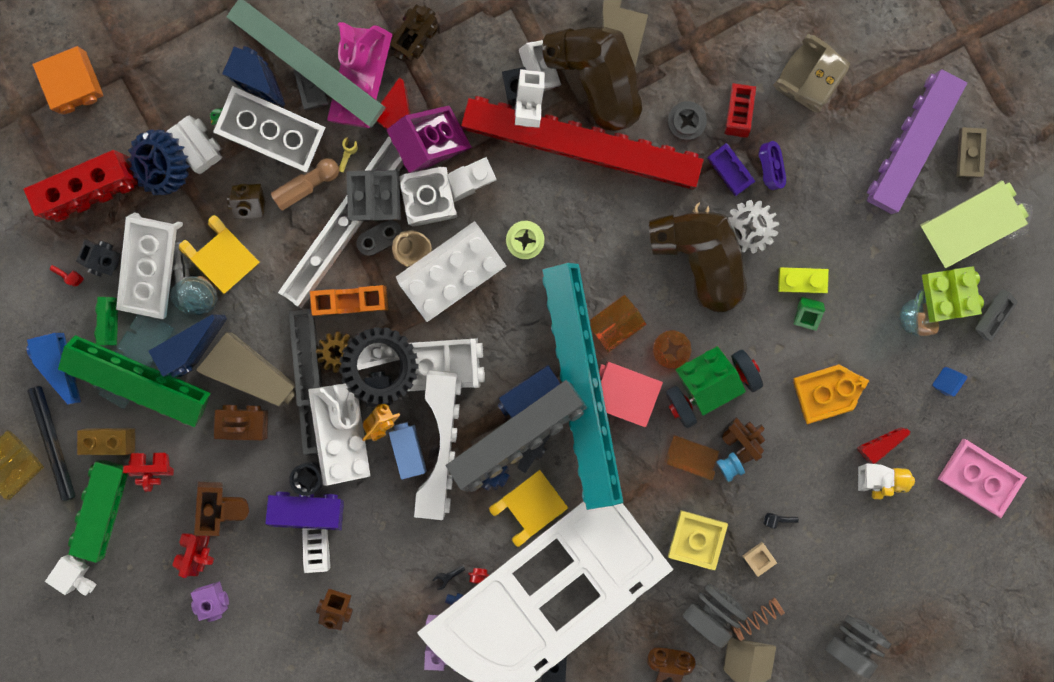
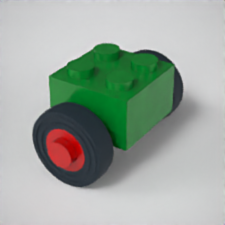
(712, 383)

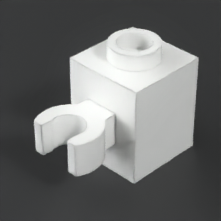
(69, 575)

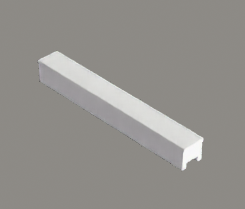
(333, 237)

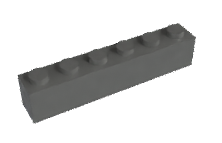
(516, 436)

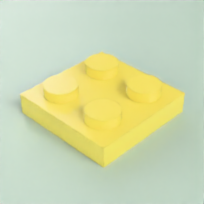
(697, 540)

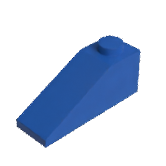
(46, 356)

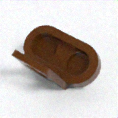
(670, 663)

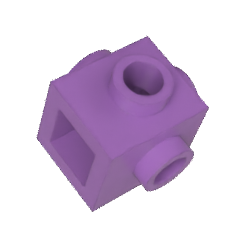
(209, 602)

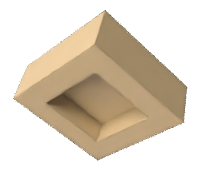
(759, 559)

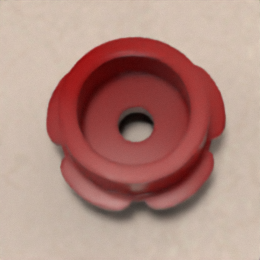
(478, 575)

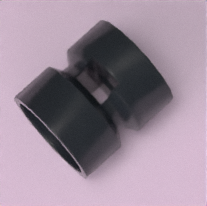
(306, 478)

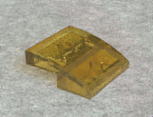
(17, 465)

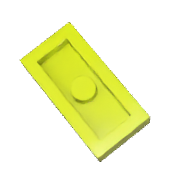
(803, 280)

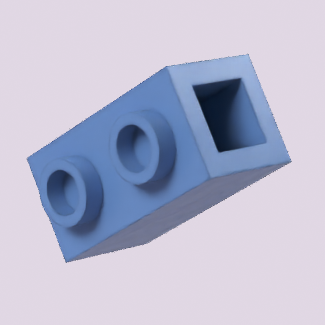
(407, 450)

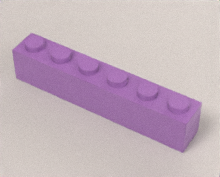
(916, 141)

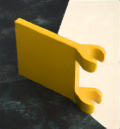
(222, 259)
(533, 505)

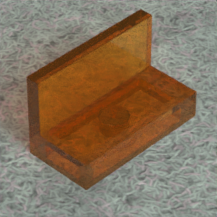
(617, 323)
(692, 457)

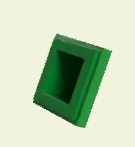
(809, 313)

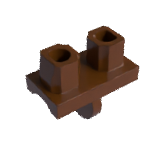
(751, 448)

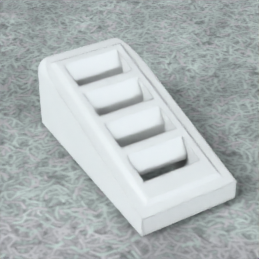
(307, 556)

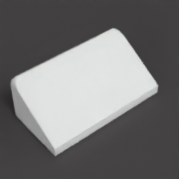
(533, 60)

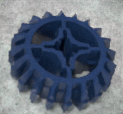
(164, 159)

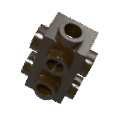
(417, 27)

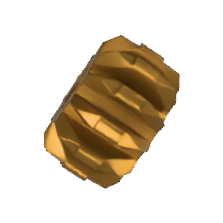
(328, 354)

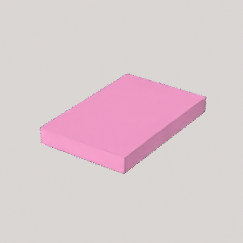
(982, 478)

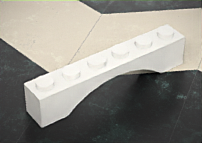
(441, 396)

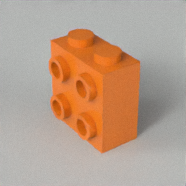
(68, 80)

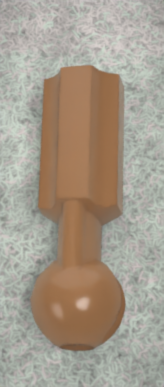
(302, 185)

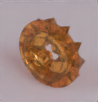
(661, 345)

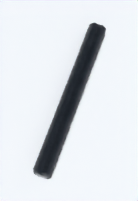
(51, 443)

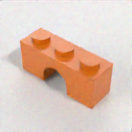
(349, 300)

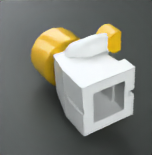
(881, 477)

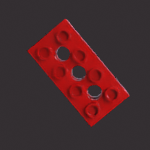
(81, 186)

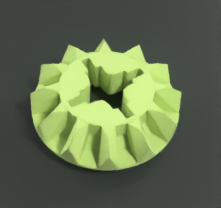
(518, 230)

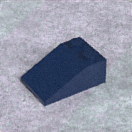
(186, 348)

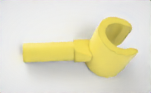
(347, 152)

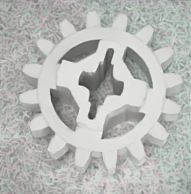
(762, 229)

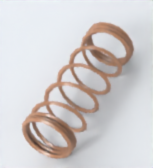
(738, 632)

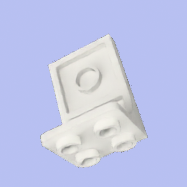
(451, 357)

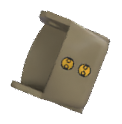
(812, 74)

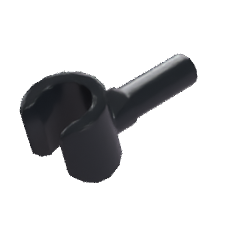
(771, 520)
(446, 577)

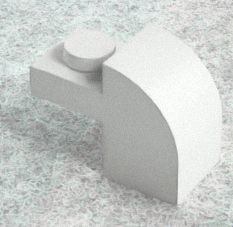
(529, 98)
(470, 178)

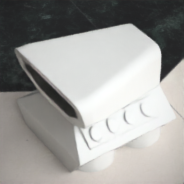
(427, 196)

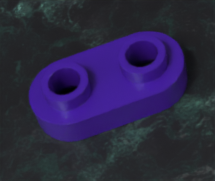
(772, 165)

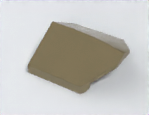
(749, 660)

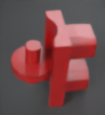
(138, 467)
(195, 556)

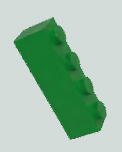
(98, 511)

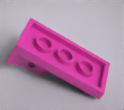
(362, 64)

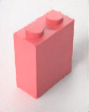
(628, 393)

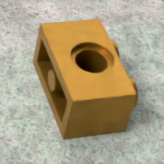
(106, 441)

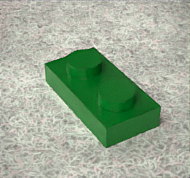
(107, 321)

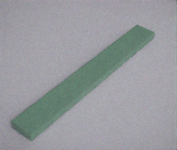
(306, 62)

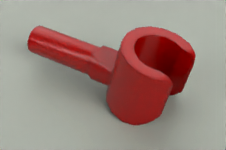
(73, 278)

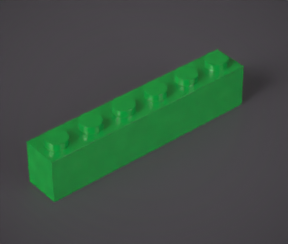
(133, 381)

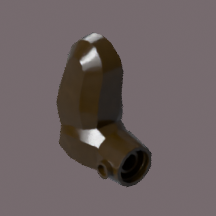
(604, 69)
(712, 254)

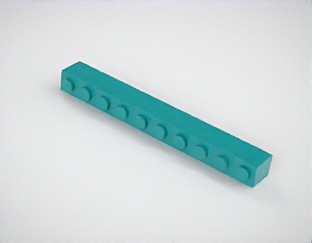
(580, 368)

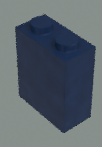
(528, 391)

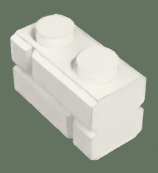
(200, 149)

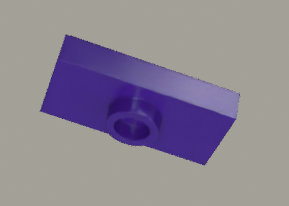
(730, 169)

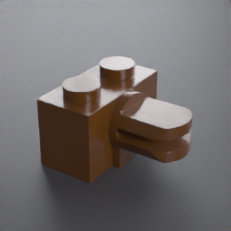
(241, 423)
(213, 508)

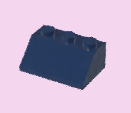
(253, 75)

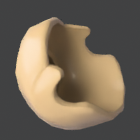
(410, 247)

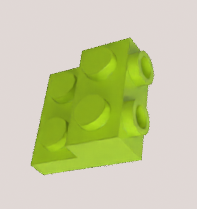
(952, 294)

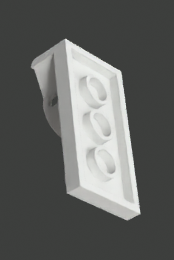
(146, 266)
(338, 434)

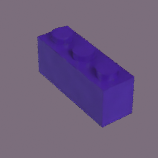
(305, 511)

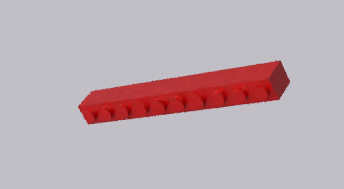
(585, 144)

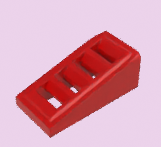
(739, 125)
(880, 446)

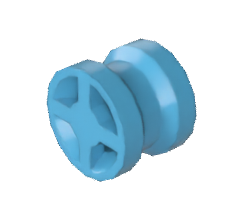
(730, 467)

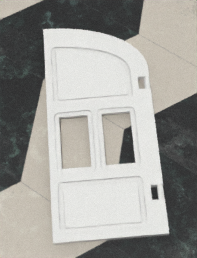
(498, 627)

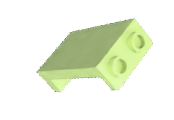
(975, 223)

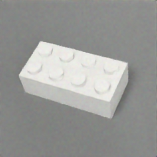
(269, 129)
(450, 271)

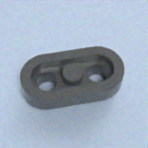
(379, 238)

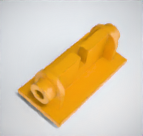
(379, 422)

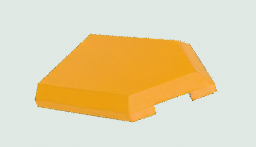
(828, 392)

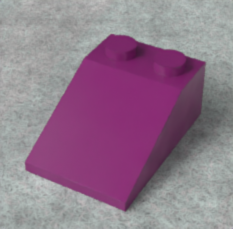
(428, 138)

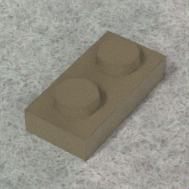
(971, 152)

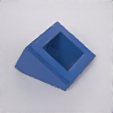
(949, 381)

